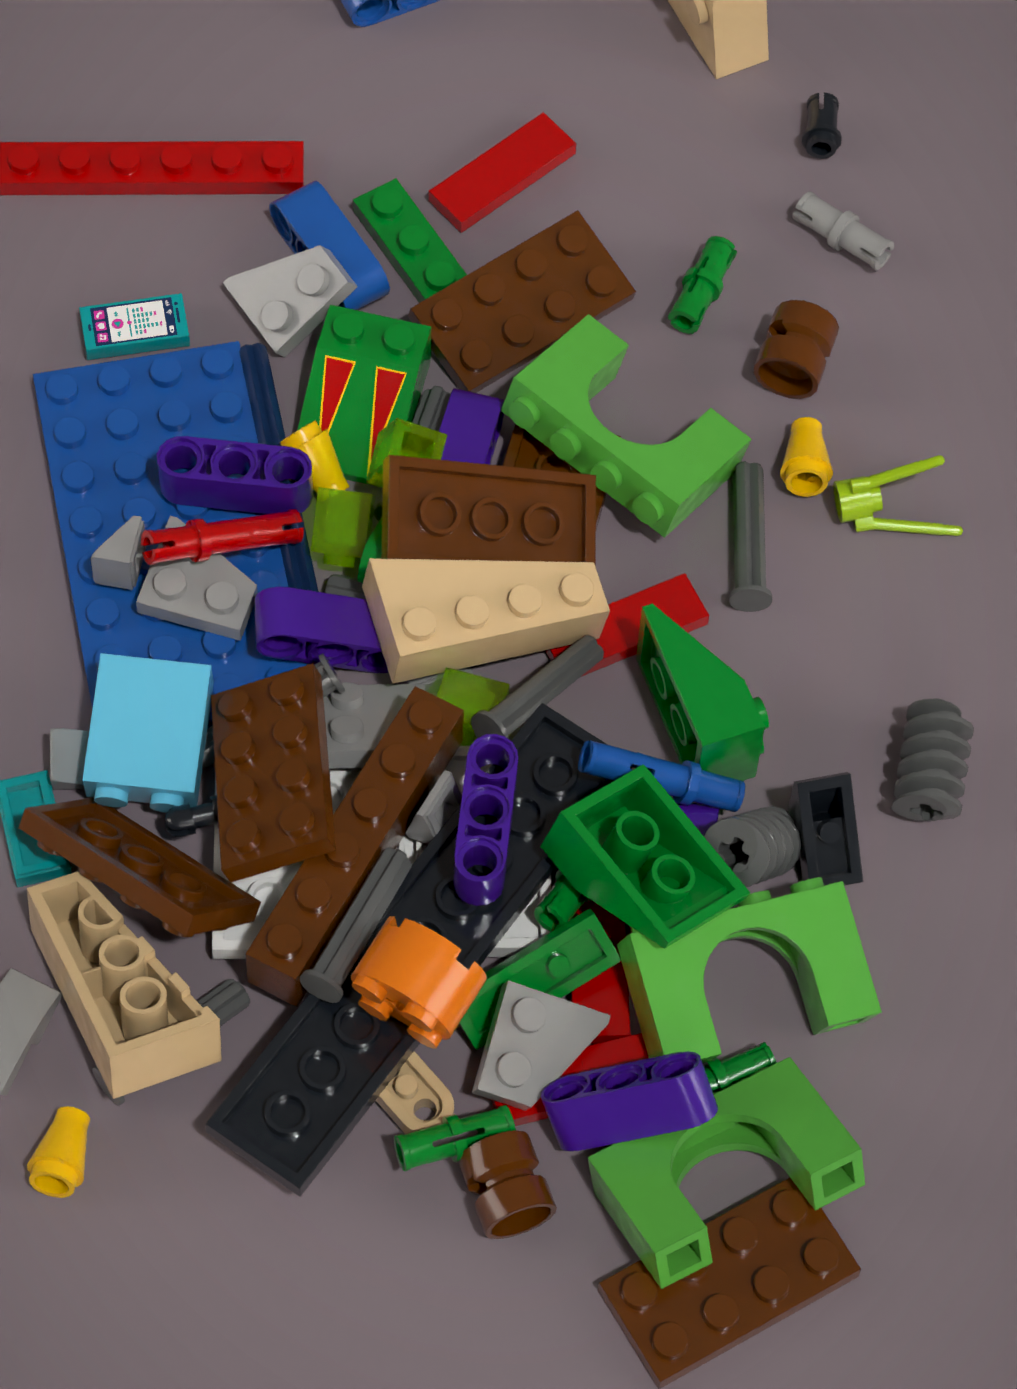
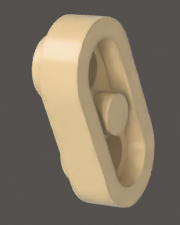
(413, 1089)

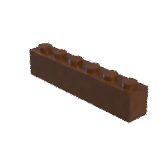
(365, 823)

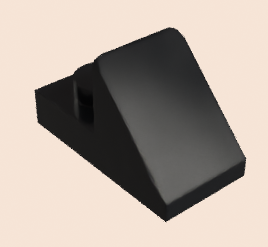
(827, 828)

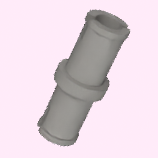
(843, 230)

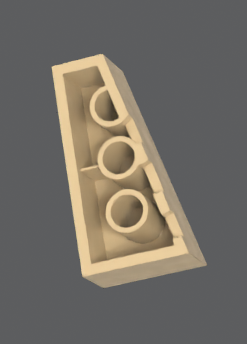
(726, 32)
(478, 610)
(123, 999)

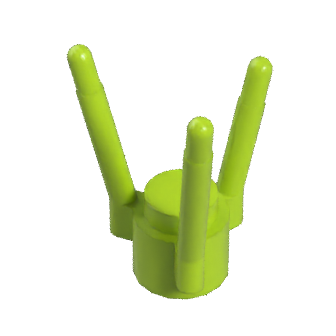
(862, 496)

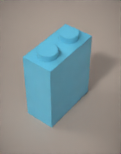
(147, 732)

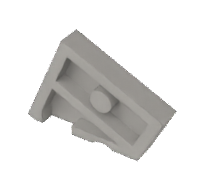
(291, 295)
(199, 594)
(360, 719)
(532, 1043)

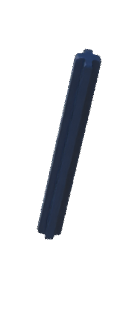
(270, 431)

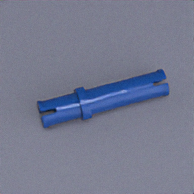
(682, 781)

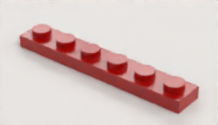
(151, 168)

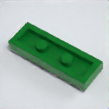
(407, 239)
(550, 965)

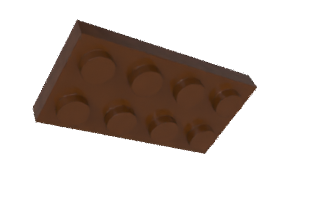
(522, 303)
(486, 512)
(272, 773)
(139, 866)
(766, 1265)

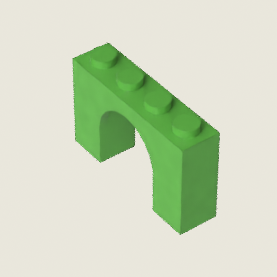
(651, 481)
(807, 927)
(766, 1114)

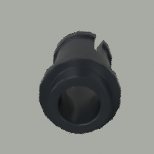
(821, 135)

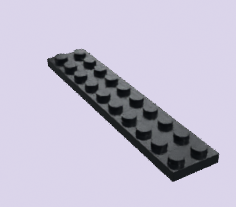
(339, 1058)

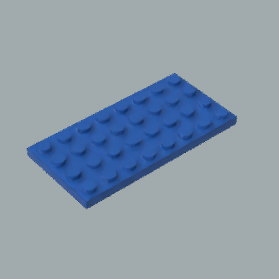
(102, 460)

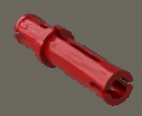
(202, 539)

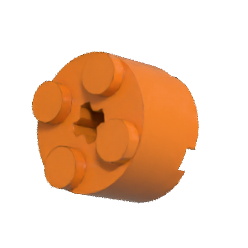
(416, 980)

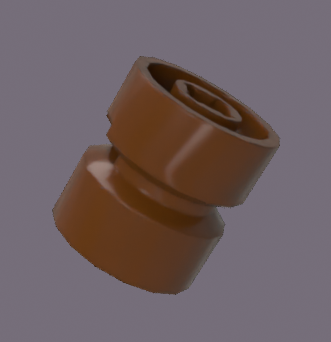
(796, 349)
(509, 1191)

